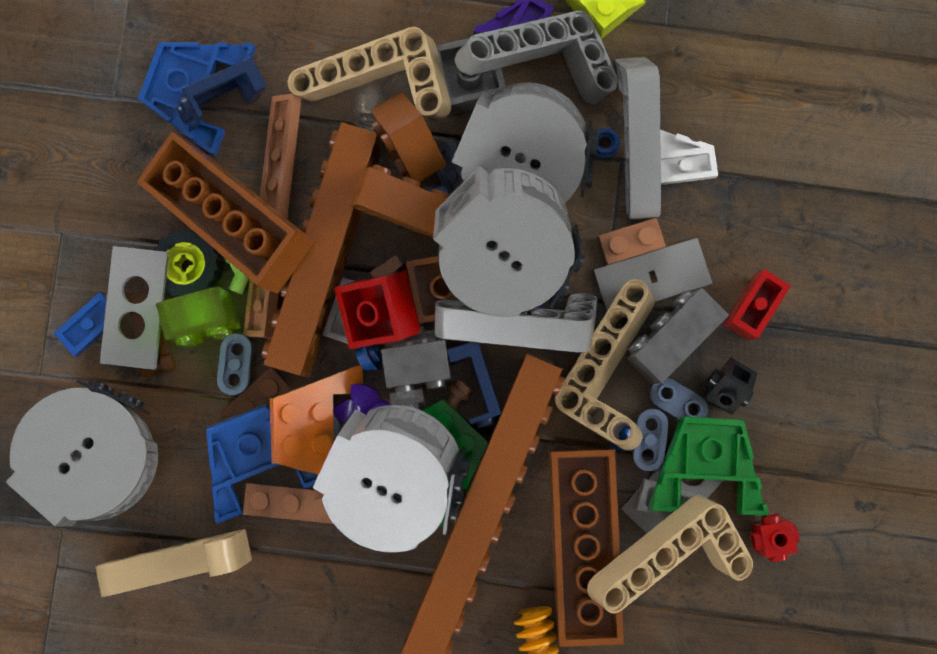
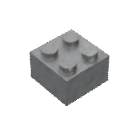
(463, 88)
(416, 366)

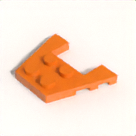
(305, 423)

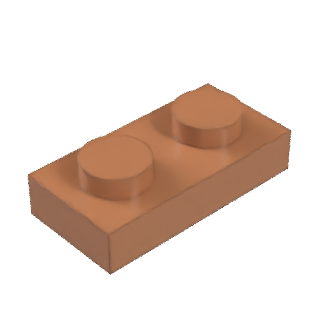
(631, 241)

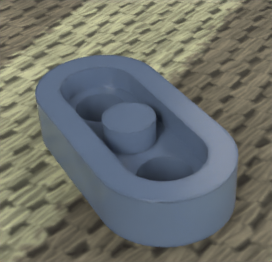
(235, 364)
(679, 400)
(653, 440)

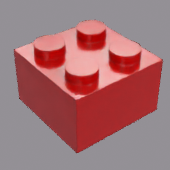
(377, 310)

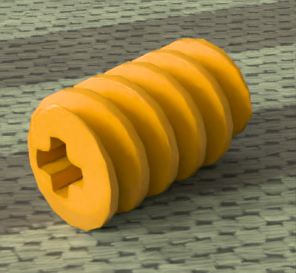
(536, 630)

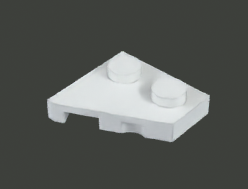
(685, 159)

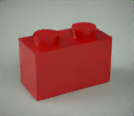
(756, 305)

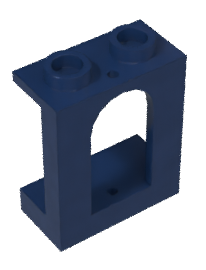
(241, 75)
(473, 352)

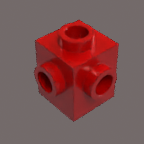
(764, 535)

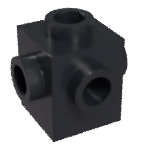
(731, 386)

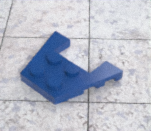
(180, 65)
(238, 451)

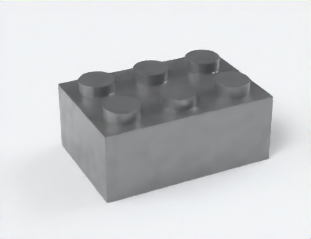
(675, 335)

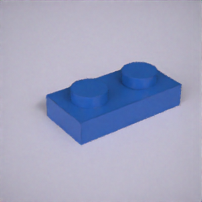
(84, 326)

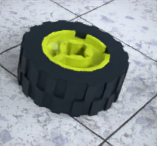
(205, 260)

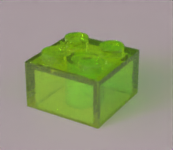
(198, 316)

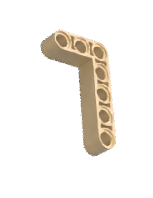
(376, 67)
(605, 365)
(665, 546)
(212, 554)

